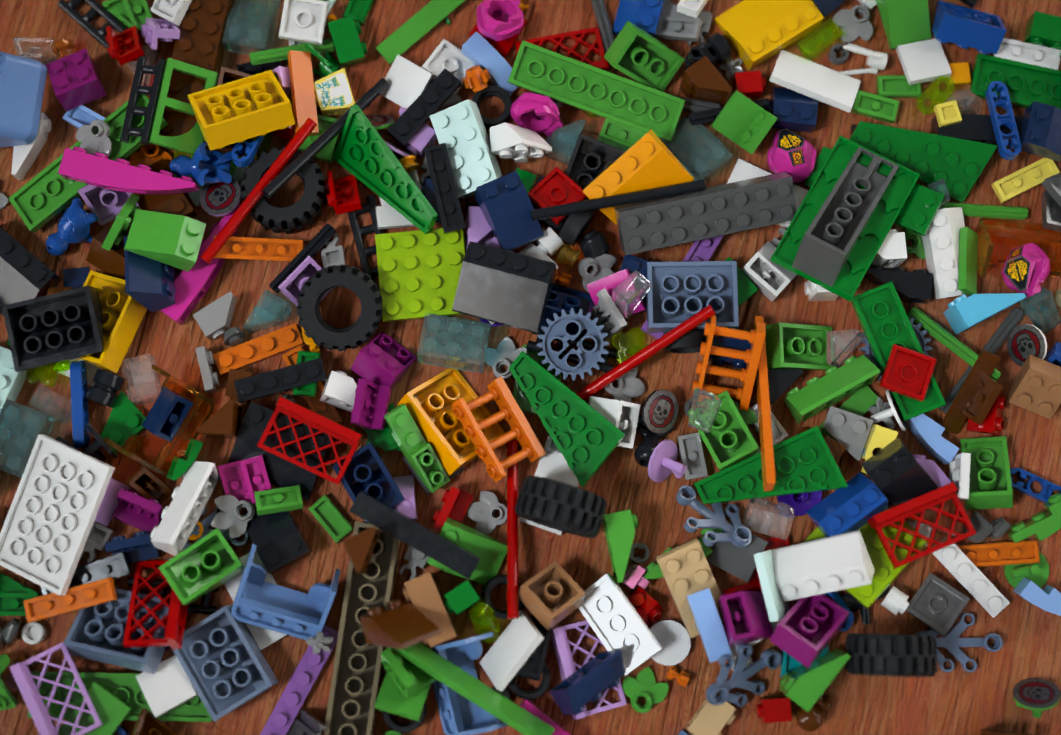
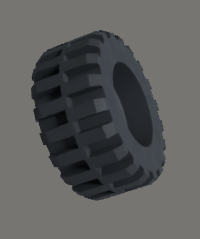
(289, 217)
(310, 315)
(561, 506)
(891, 655)

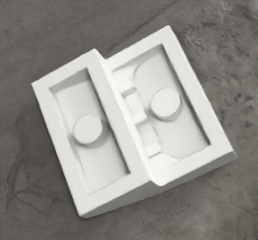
(406, 82)

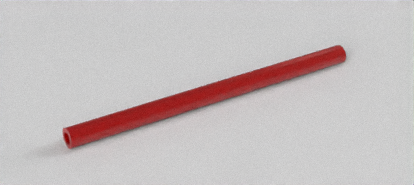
(256, 193)
(646, 352)
(512, 535)

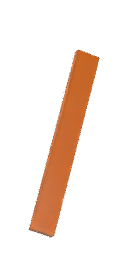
(764, 417)

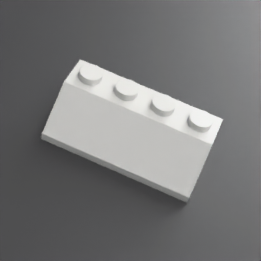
(942, 252)
(186, 507)
(822, 566)

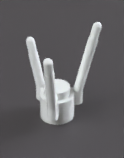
(875, 59)

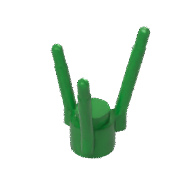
(327, 65)

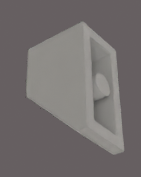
(217, 316)

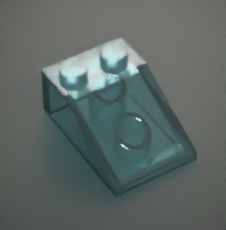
(251, 25)
(698, 150)

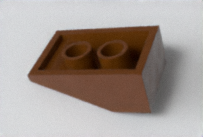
(166, 203)
(397, 625)

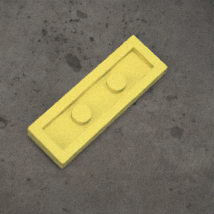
(1024, 179)

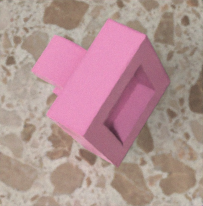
(634, 577)

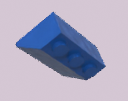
(639, 12)
(968, 27)
(848, 507)

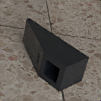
(910, 286)

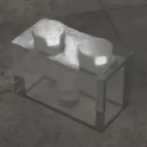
(142, 380)
(768, 517)

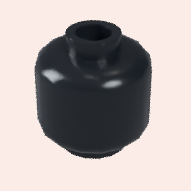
(594, 244)

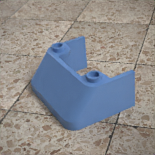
(20, 98)
(281, 607)
(456, 712)

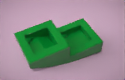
(180, 466)

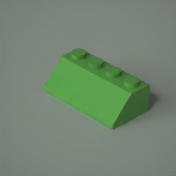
(831, 388)

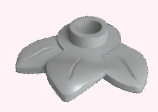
(852, 26)
(95, 141)
(600, 268)
(503, 356)
(627, 387)
(483, 512)
(229, 515)

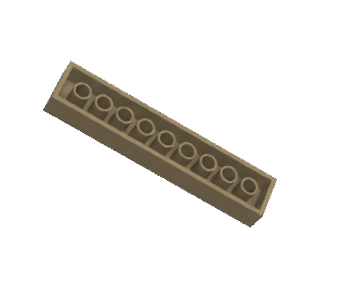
(358, 663)

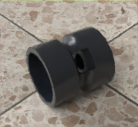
(715, 48)
(105, 388)

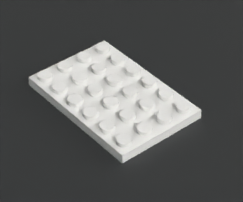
(52, 514)

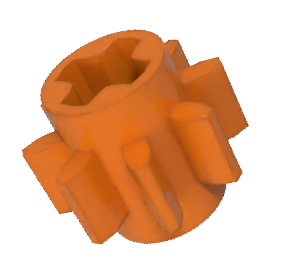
(476, 78)

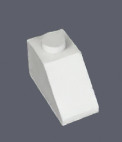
(339, 391)

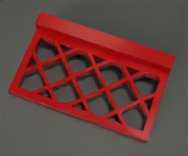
(553, 39)
(319, 423)
(909, 510)
(175, 618)

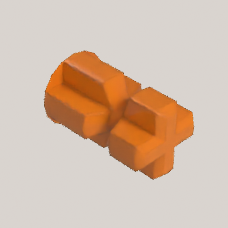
(564, 279)
(681, 678)

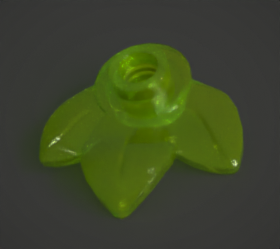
(630, 343)
(48, 373)

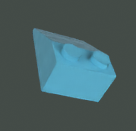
(971, 310)

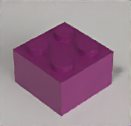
(75, 80)

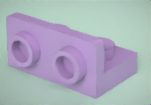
(159, 28)

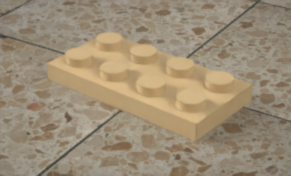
(685, 574)

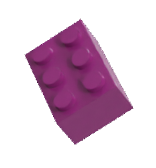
(809, 628)

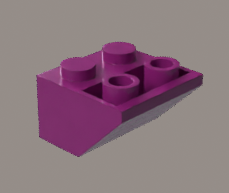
(383, 361)
(744, 617)

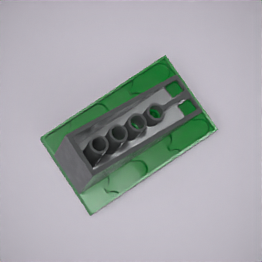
(845, 218)

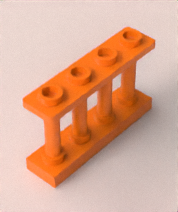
(750, 356)
(513, 415)

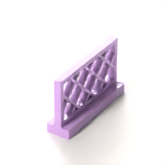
(567, 665)
(35, 701)

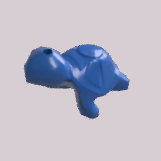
(204, 166)
(72, 228)

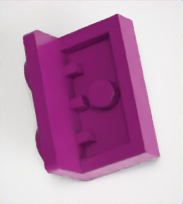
(370, 405)
(137, 510)

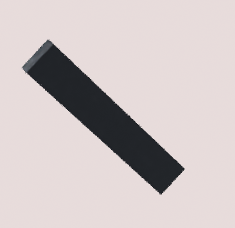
(415, 534)

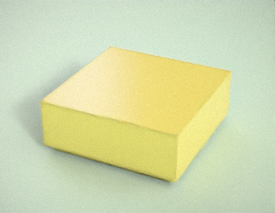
(947, 113)

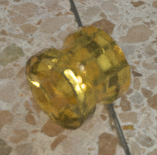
(568, 256)

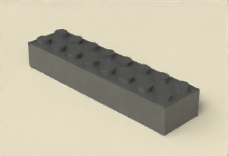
(706, 213)

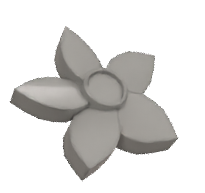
(731, 67)
(880, 406)
(320, 642)

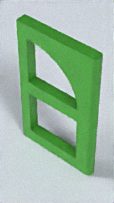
(191, 140)

